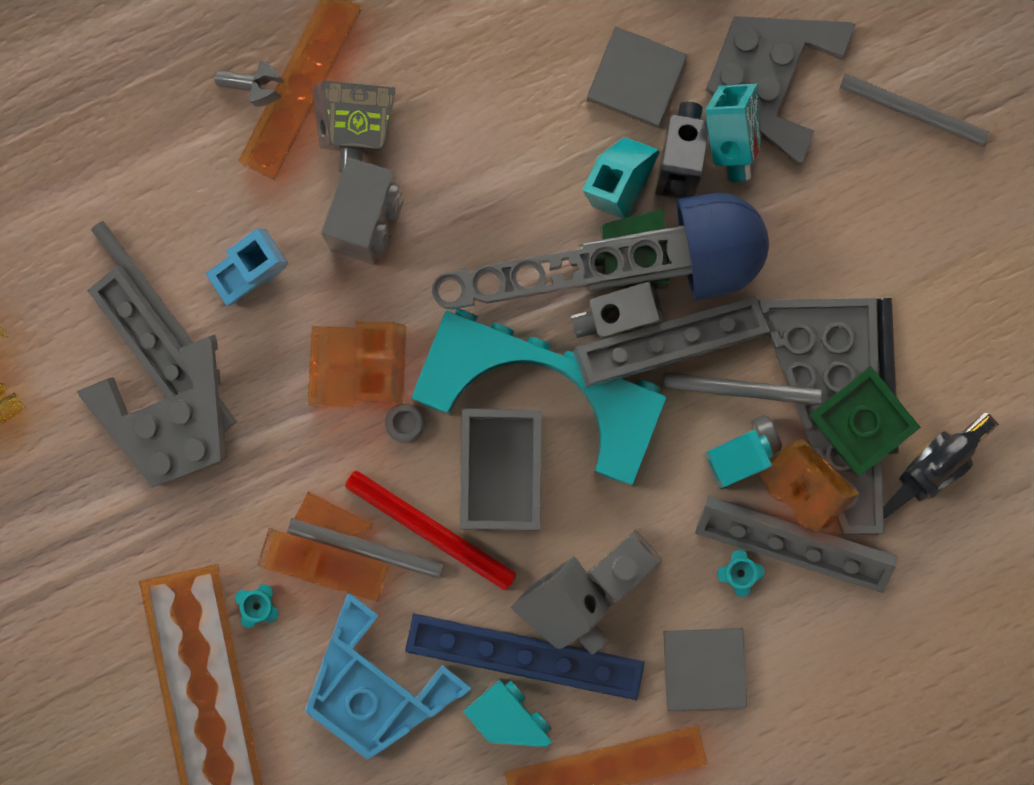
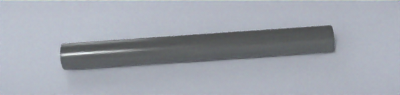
(914, 109)
(122, 259)
(743, 388)
(364, 548)

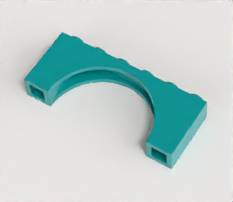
(468, 350)

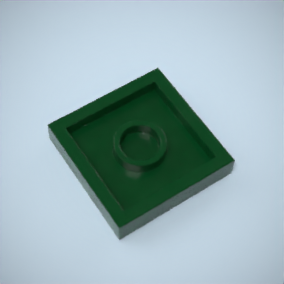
(864, 421)

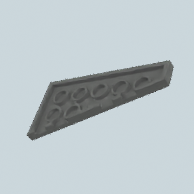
(825, 348)

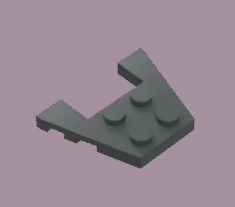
(766, 55)
(174, 433)

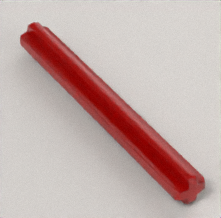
(430, 530)

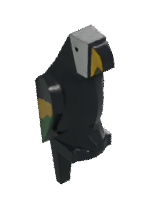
(940, 463)

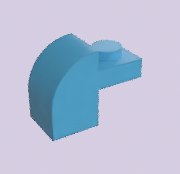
(249, 264)

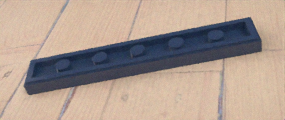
(524, 656)

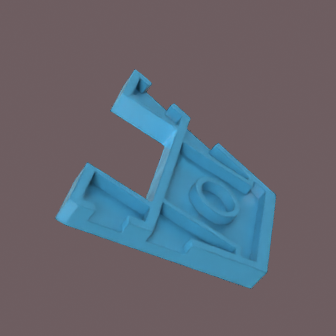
(364, 702)

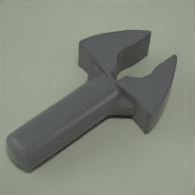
(253, 83)

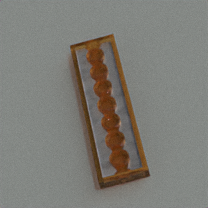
(201, 678)

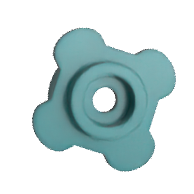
(751, 573)
(251, 616)

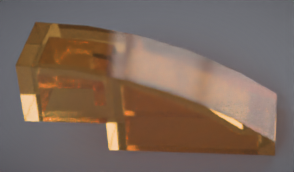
(323, 564)

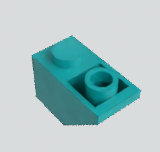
(620, 177)
(739, 458)
(505, 720)

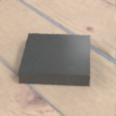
(636, 77)
(705, 669)

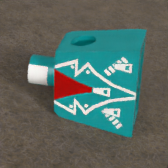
(734, 129)

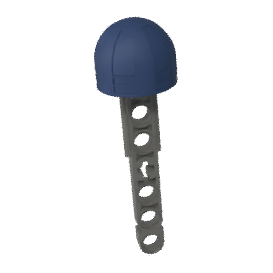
(716, 245)

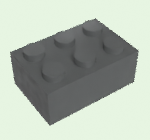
(362, 211)
(500, 469)

